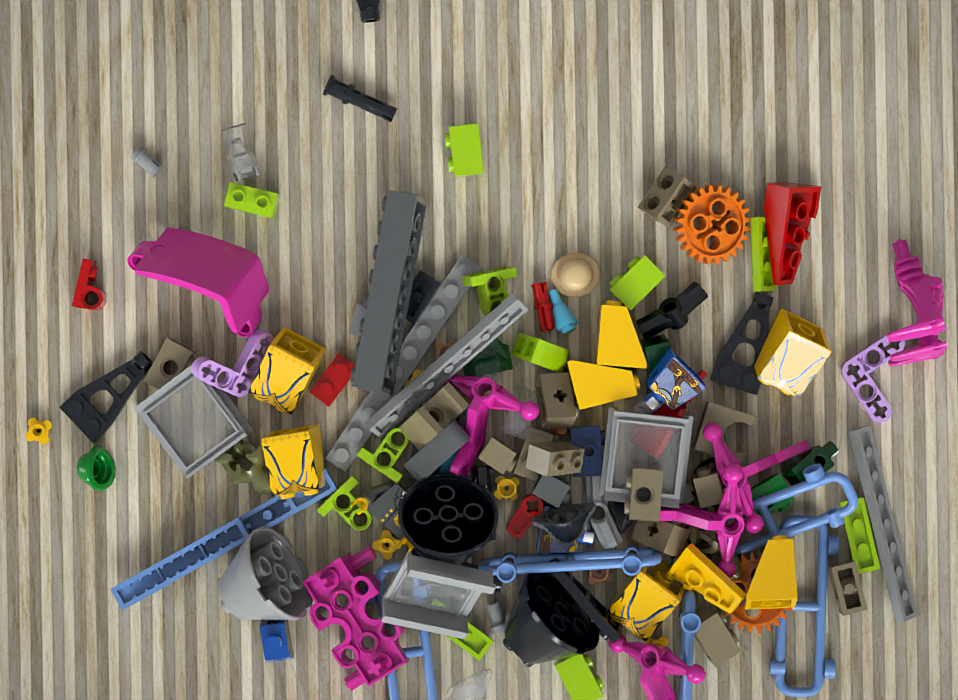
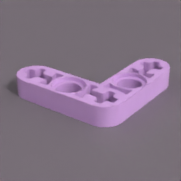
(865, 368)
(235, 375)

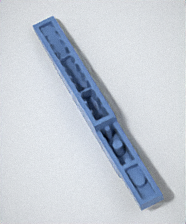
(214, 545)

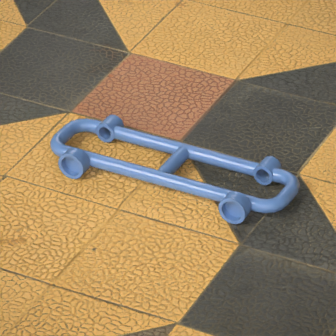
(814, 478)
(589, 560)
(690, 624)
(423, 650)
(823, 667)

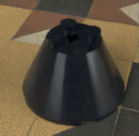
(448, 517)
(547, 623)

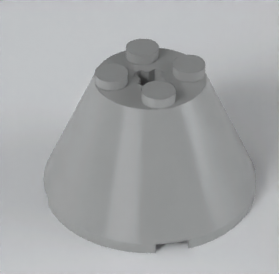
(265, 580)

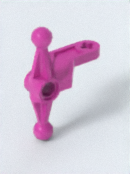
(478, 415)
(723, 456)
(729, 508)
(654, 672)

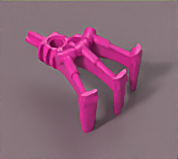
(927, 298)

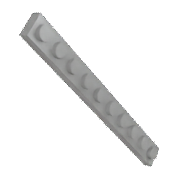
(411, 353)

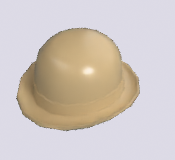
(575, 274)

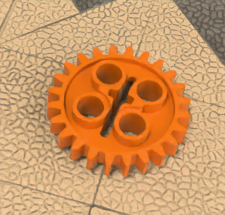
(701, 206)
(765, 616)

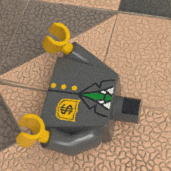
(383, 504)

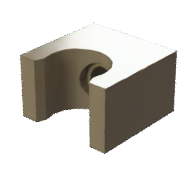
(434, 416)
(724, 417)

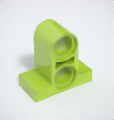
(497, 292)
(540, 352)
(389, 447)
(349, 512)

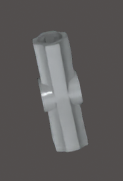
(604, 527)

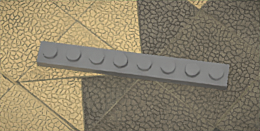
(446, 366)
(883, 524)

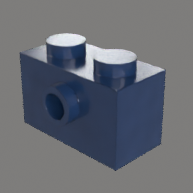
(591, 440)

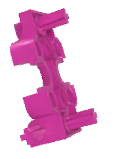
(345, 577)

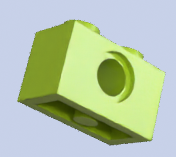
(252, 200)

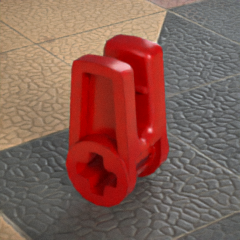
(522, 517)

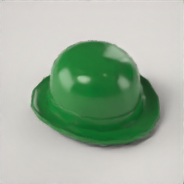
(97, 468)

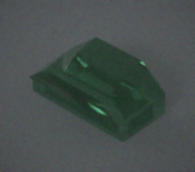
(490, 360)

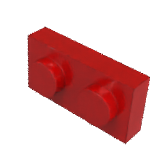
(333, 380)

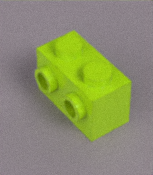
(465, 149)
(636, 282)
(579, 678)

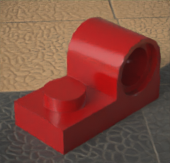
(87, 274)

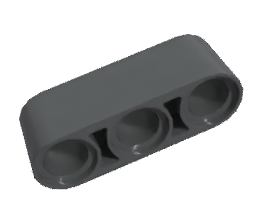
(437, 451)

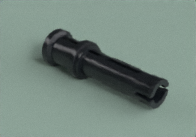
(349, 94)

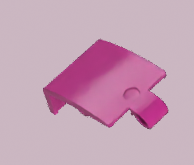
(210, 268)

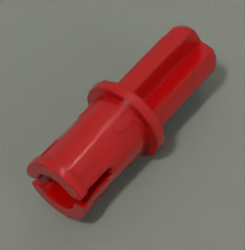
(543, 306)

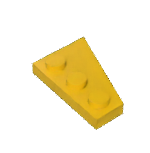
(705, 577)

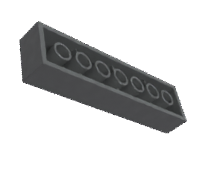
(389, 292)

